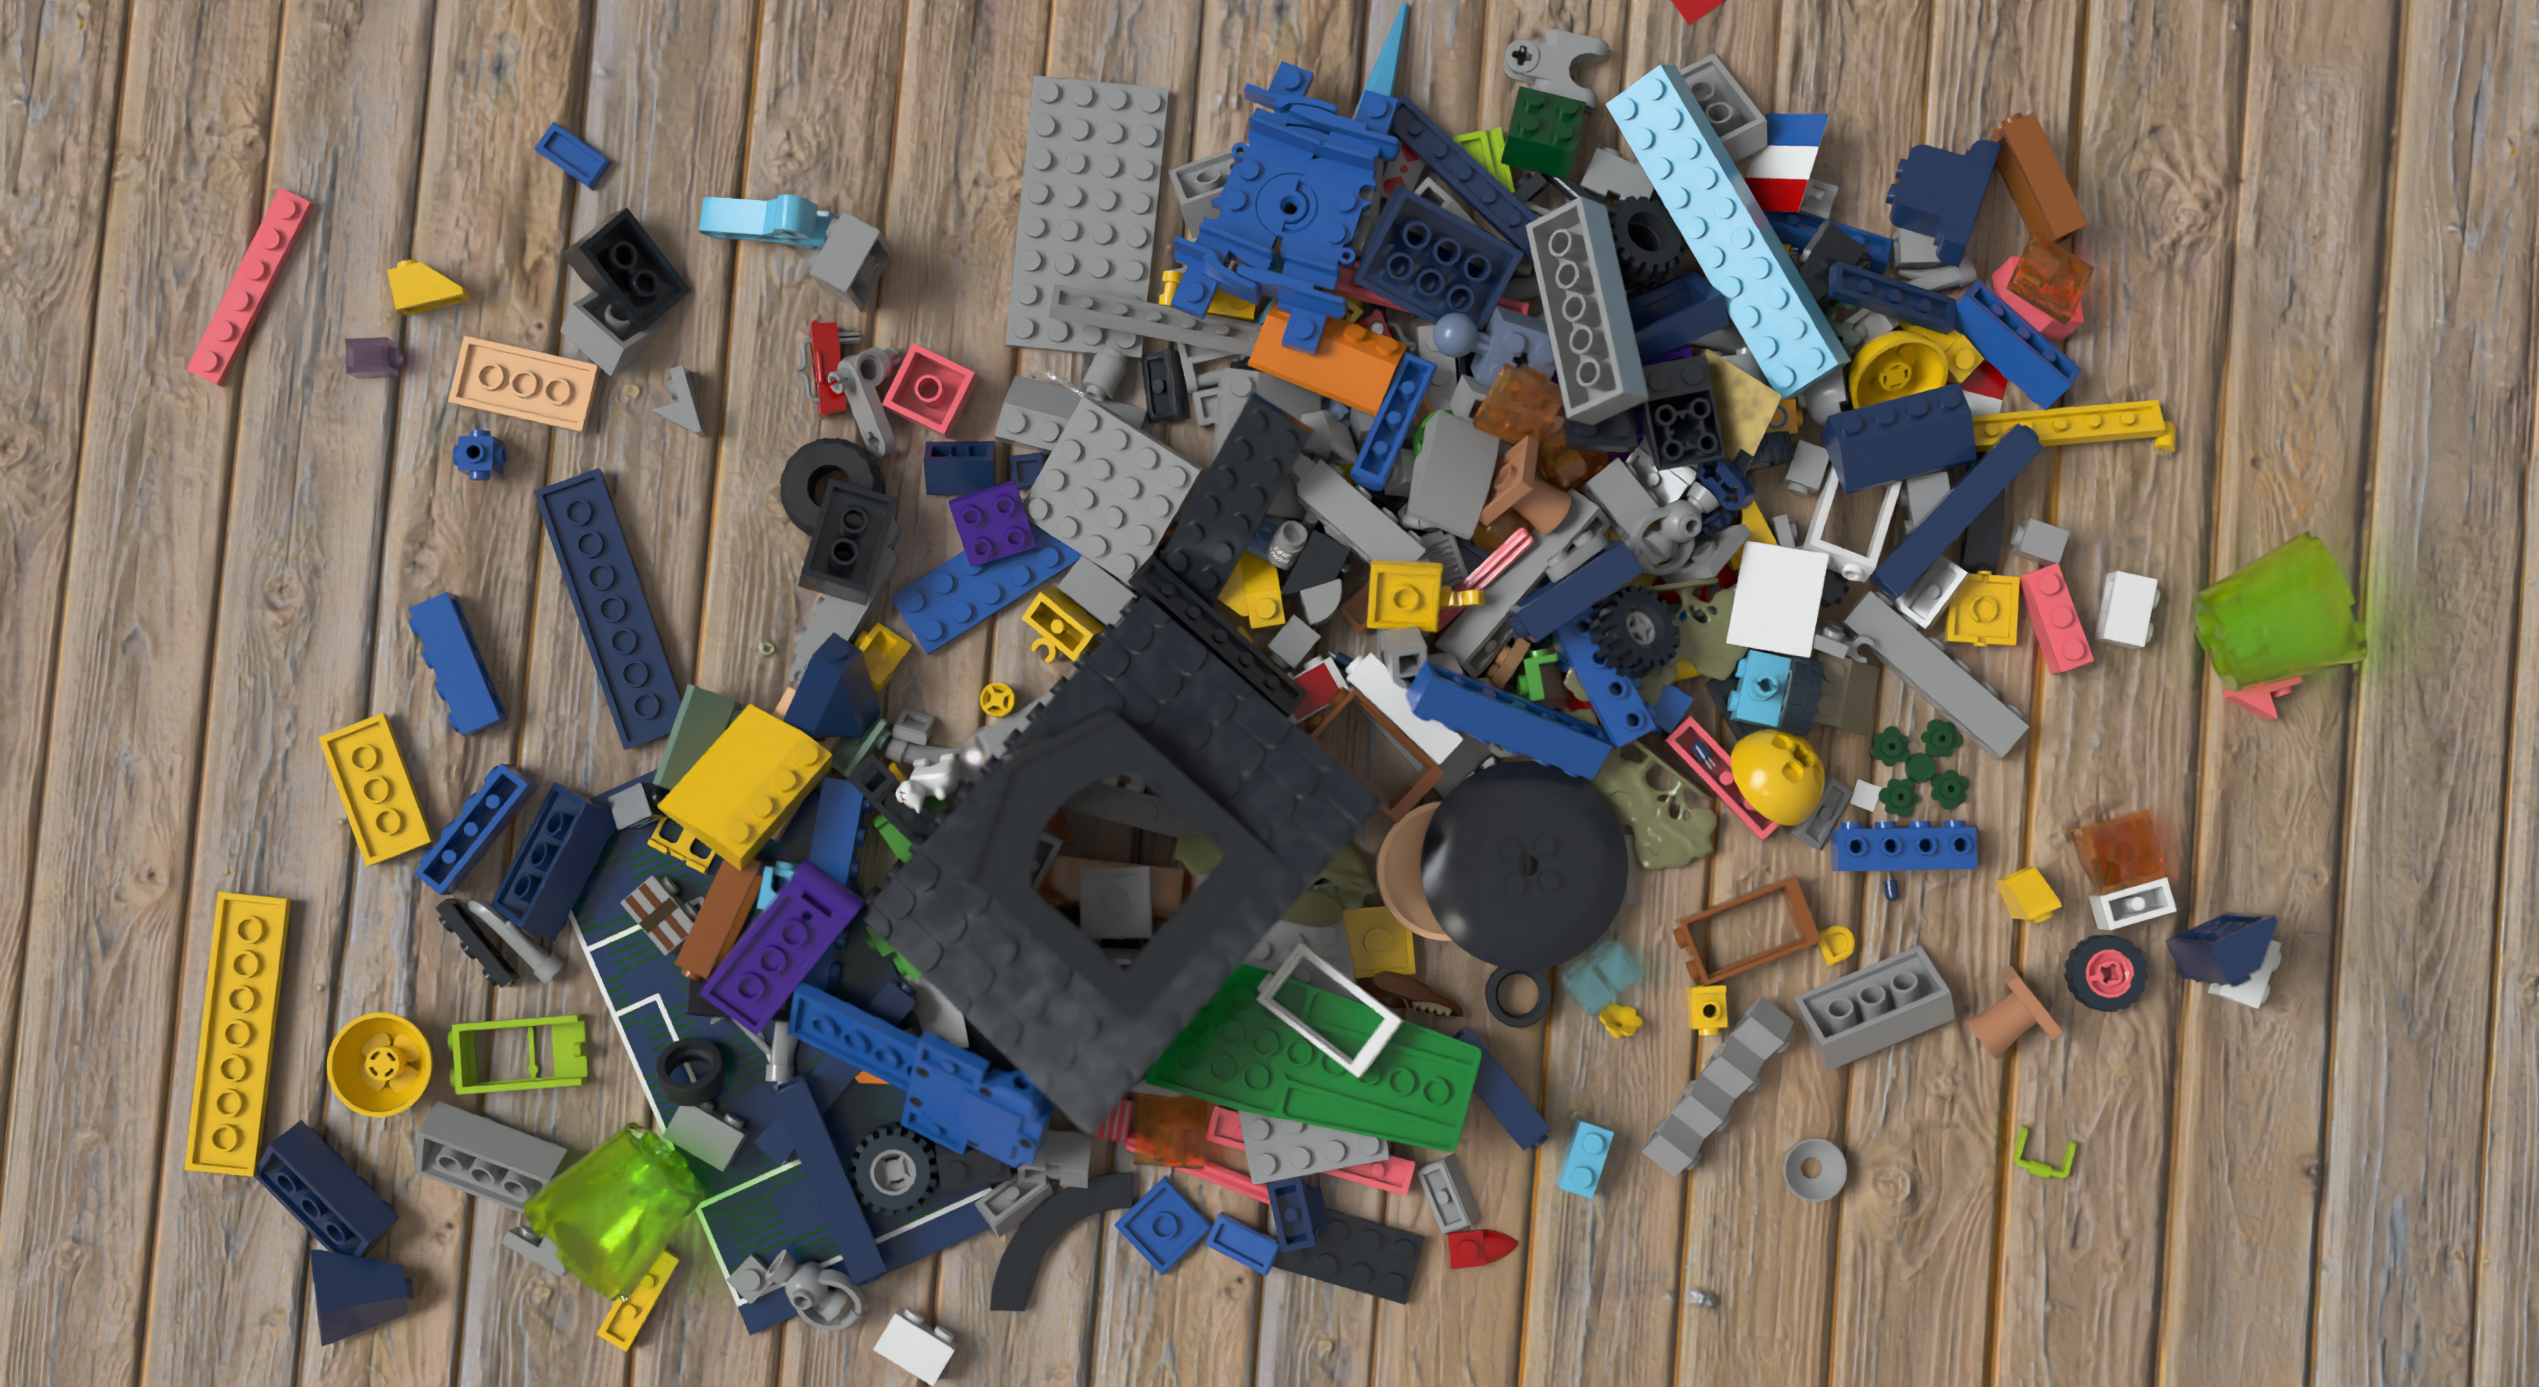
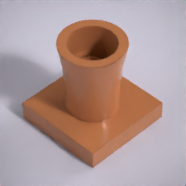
(1518, 487)
(2012, 1017)

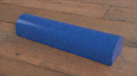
(1393, 422)

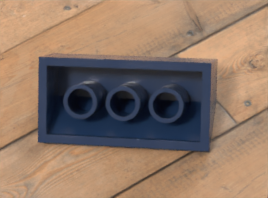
(1900, 438)
(554, 862)
(2223, 948)
(324, 1192)

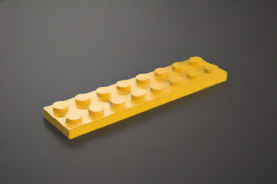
(237, 1034)

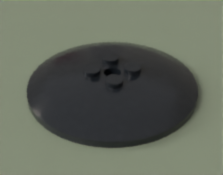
(1475, 876)

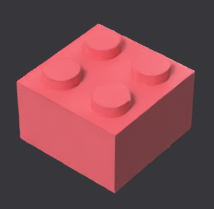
(930, 391)

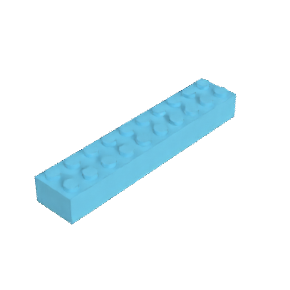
(1727, 231)

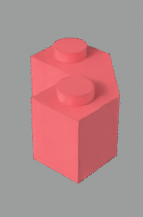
(2042, 322)

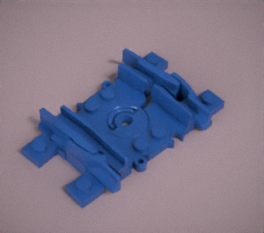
(1297, 158)

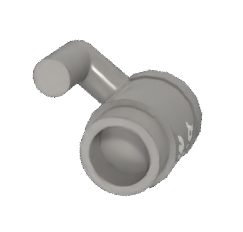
(1290, 541)

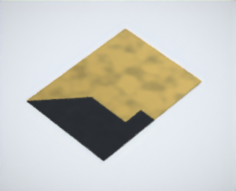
(1743, 412)

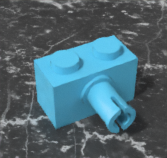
(1759, 688)

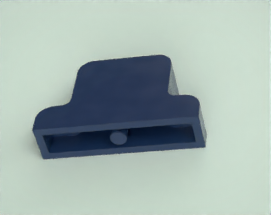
(1942, 194)

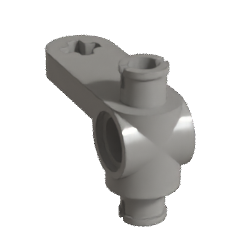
(863, 396)

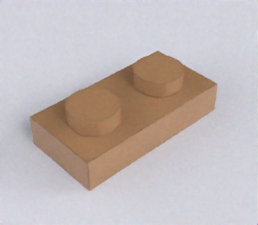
(1506, 663)

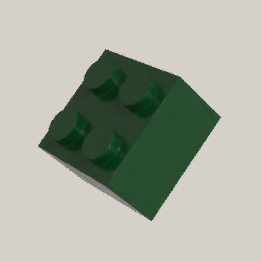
(1543, 132)

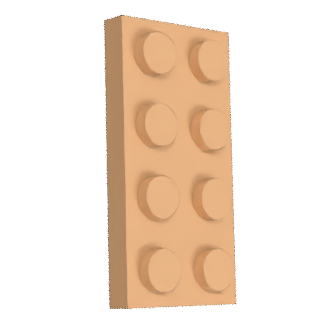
(524, 384)

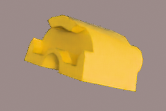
(882, 653)

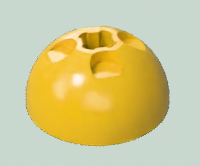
(1896, 367)
(1779, 775)
(361, 1063)

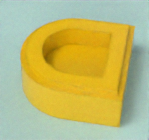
(1836, 944)

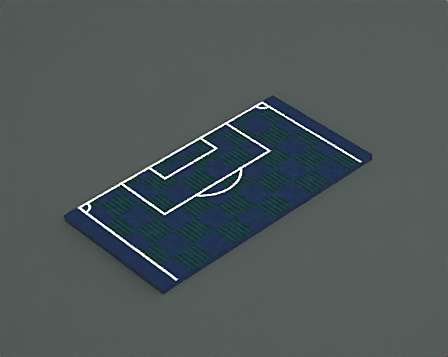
(755, 1201)

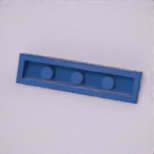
(1800, 228)

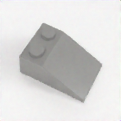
(1727, 107)

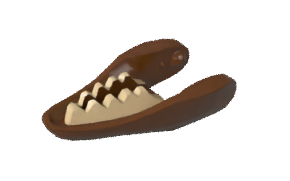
(1405, 991)

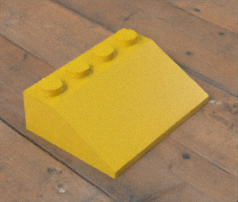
(747, 785)

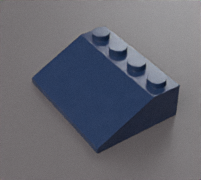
(1435, 261)

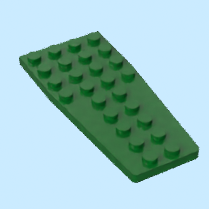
(1261, 1065)

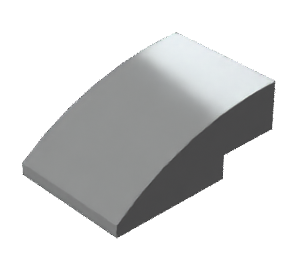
(1452, 474)

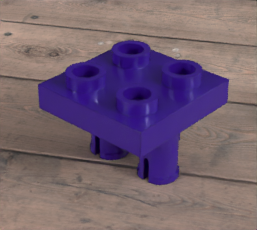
(992, 523)

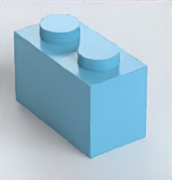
(1584, 1158)

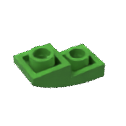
(877, 943)

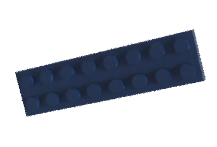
(611, 607)

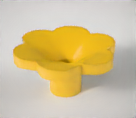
(1620, 1020)

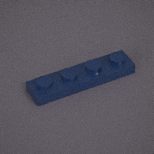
(1892, 297)

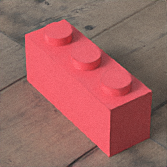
(2054, 619)

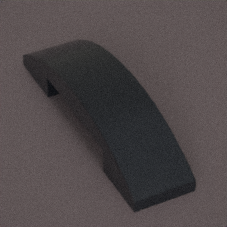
(1983, 535)
(880, 789)

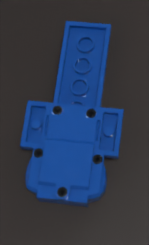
(946, 1086)

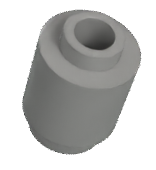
(1105, 374)

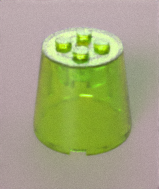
(2280, 617)
(616, 1209)

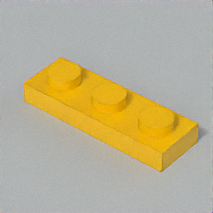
(628, 1317)

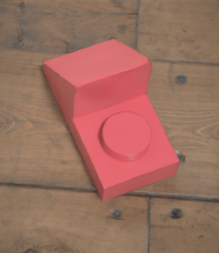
(2259, 700)

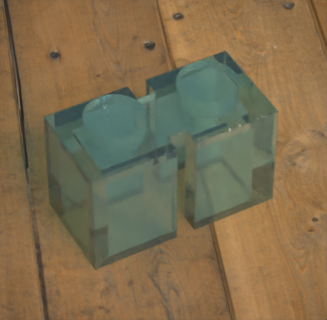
(1614, 965)

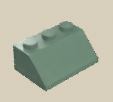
(696, 728)

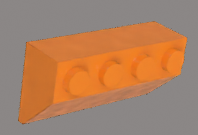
(1348, 367)

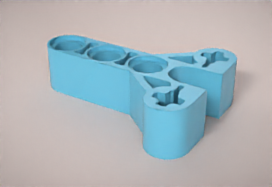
(780, 220)

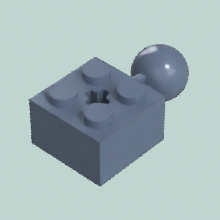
(1508, 339)

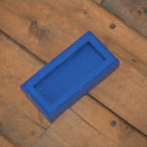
(572, 155)
(1243, 1243)

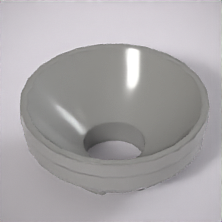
(1831, 1175)

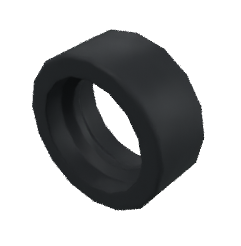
(1526, 1019)
(696, 1092)

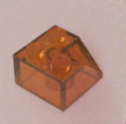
(2119, 851)

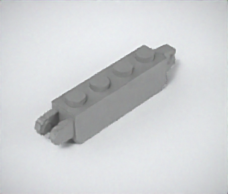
(1352, 515)
(843, 616)

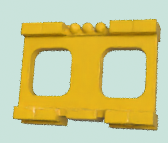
(681, 848)

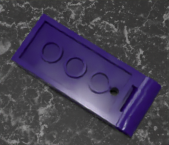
(781, 946)

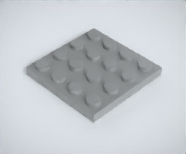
(1110, 489)

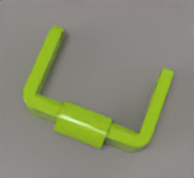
(2038, 1168)

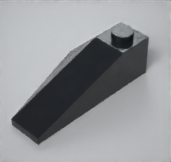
(1822, 251)

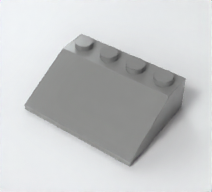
(1233, 392)

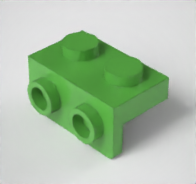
(1529, 682)

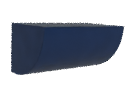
(959, 467)

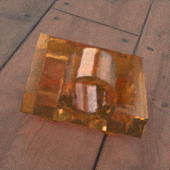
(2050, 278)
(1519, 405)
(1568, 468)
(1170, 1131)

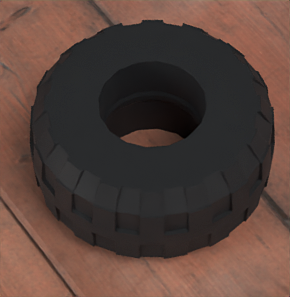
(812, 463)

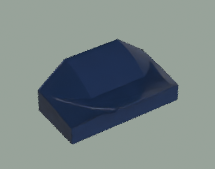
(1297, 1213)

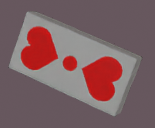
(1404, 171)

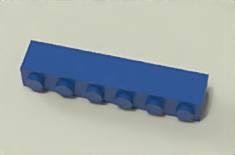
(1508, 721)
(834, 850)

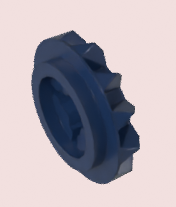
(1714, 522)

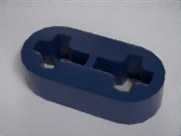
(1722, 485)

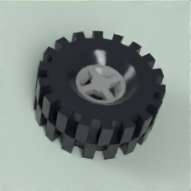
(1634, 632)

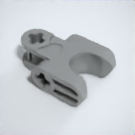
(1549, 63)

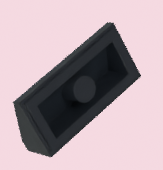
(1165, 386)

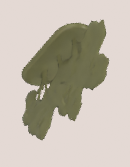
(1699, 642)
(1657, 837)
(1312, 908)

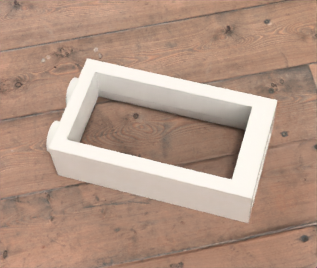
(1849, 564)
(1375, 683)
(1272, 983)

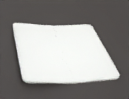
(1865, 795)

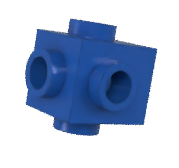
(491, 457)

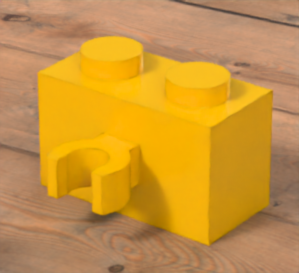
(1061, 624)

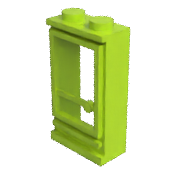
(569, 1054)

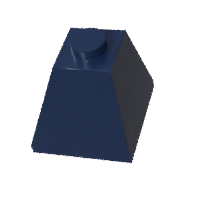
(834, 694)
(356, 1293)

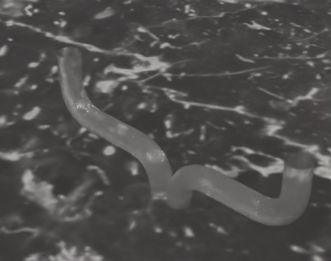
(1061, 381)

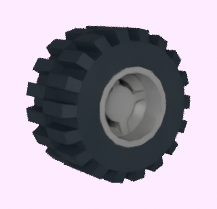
(894, 1169)

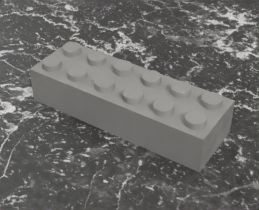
(1586, 311)

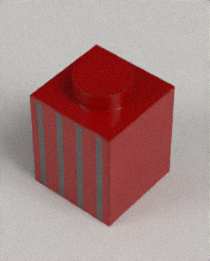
(1117, 1122)

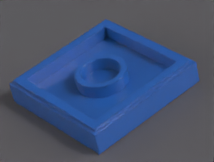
(1163, 1225)

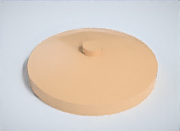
(1400, 873)

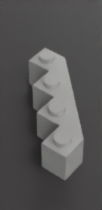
(1404, 657)
(1709, 1097)

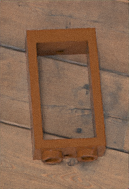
(2036, 179)
(1415, 788)
(1798, 910)
(721, 918)

